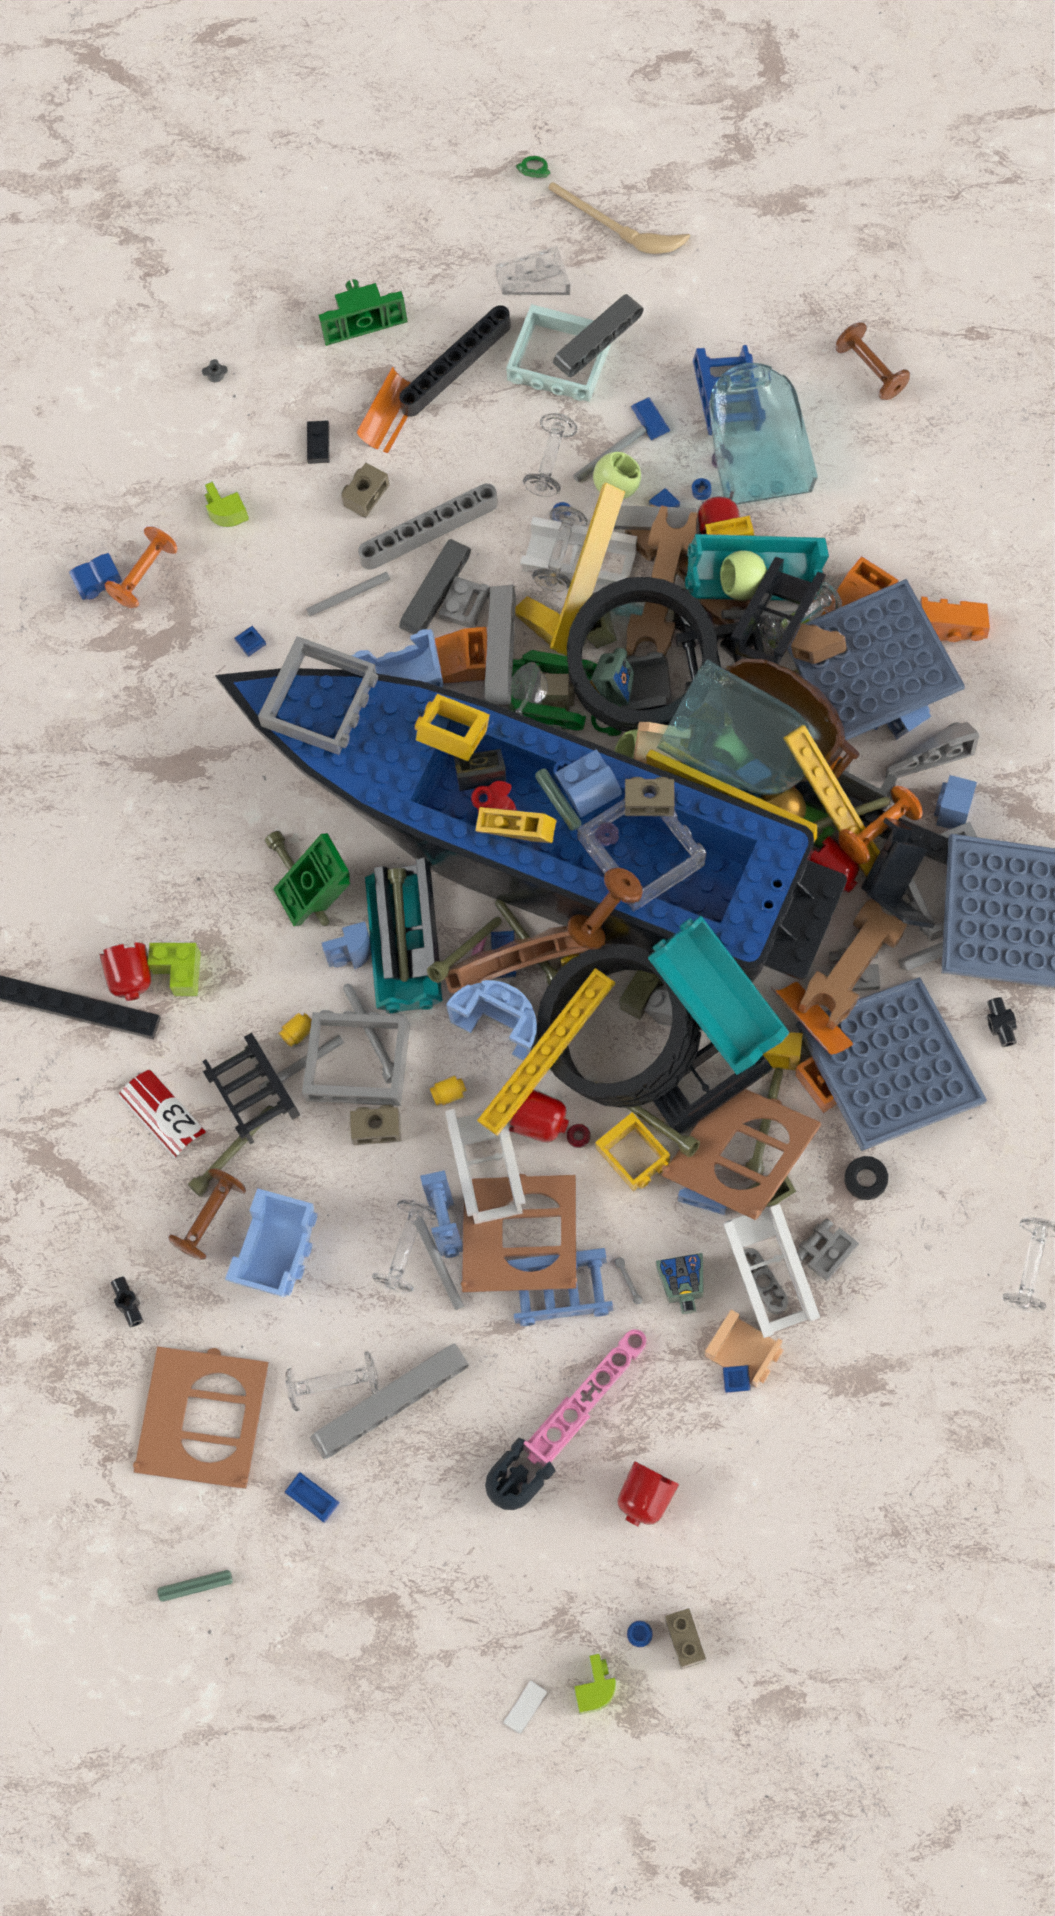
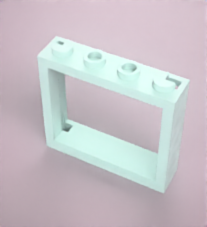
(561, 322)

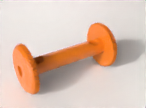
(158, 539)
(855, 845)

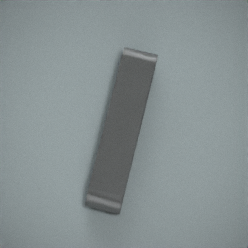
(598, 335)
(435, 587)

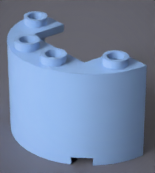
(413, 662)
(500, 1003)
(274, 1244)

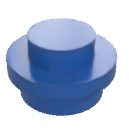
(639, 1634)

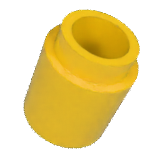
(296, 1029)
(448, 1090)

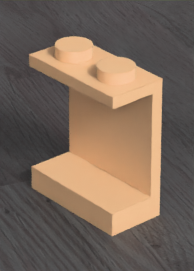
(648, 737)
(742, 1345)

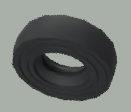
(872, 1164)

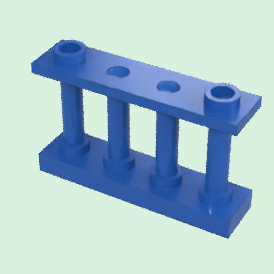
(707, 381)

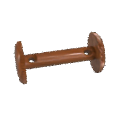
(852, 339)
(622, 886)
(207, 1213)

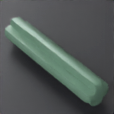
(558, 799)
(195, 1585)

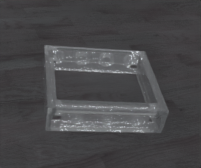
(586, 836)

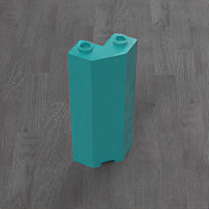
(706, 553)
(390, 993)
(718, 994)

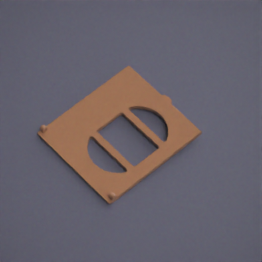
(717, 1131)
(483, 1242)
(162, 1431)

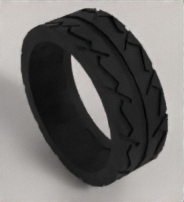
(622, 593)
(666, 1069)

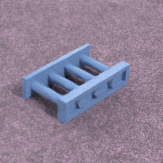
(440, 1198)
(591, 1258)

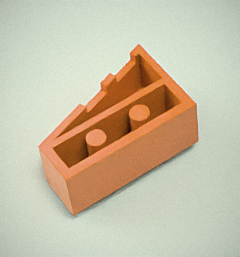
(957, 621)

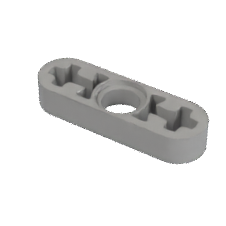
(778, 1293)

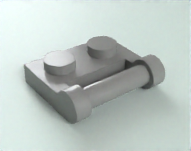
(459, 599)

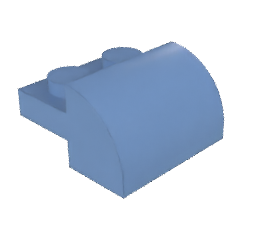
(588, 783)
(352, 947)

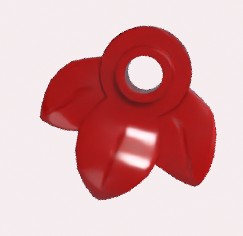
(497, 796)

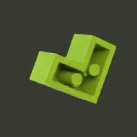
(179, 961)

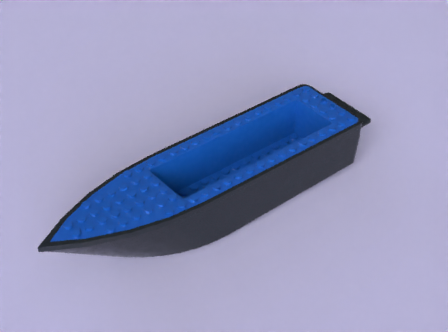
(757, 872)

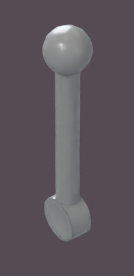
(620, 1263)

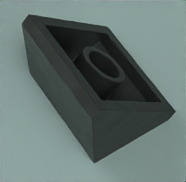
(480, 770)

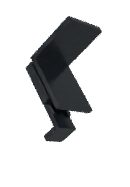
(893, 874)

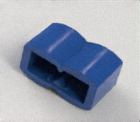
(92, 576)

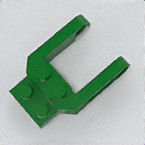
(546, 714)

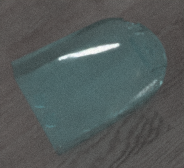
(759, 435)
(734, 733)

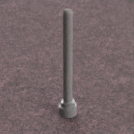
(372, 1035)

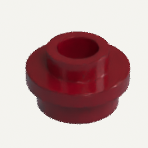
(578, 1128)

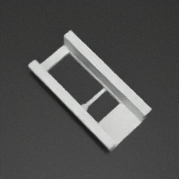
(543, 541)
(468, 1131)
(746, 1231)

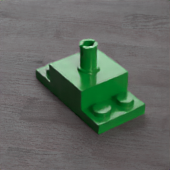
(361, 312)
(313, 881)

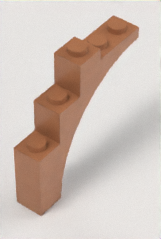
(513, 956)

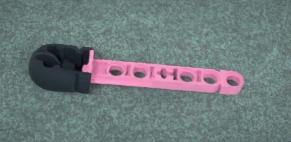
(544, 1450)

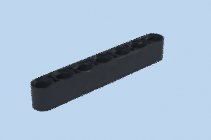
(452, 370)

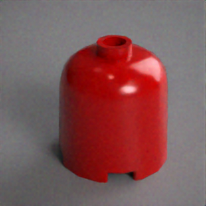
(716, 510)
(835, 858)
(126, 970)
(540, 1118)
(645, 1495)

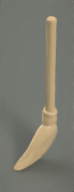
(644, 242)

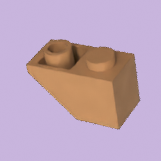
(816, 644)

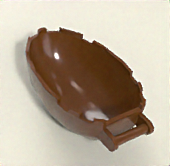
(807, 700)

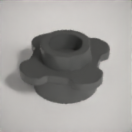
(217, 375)

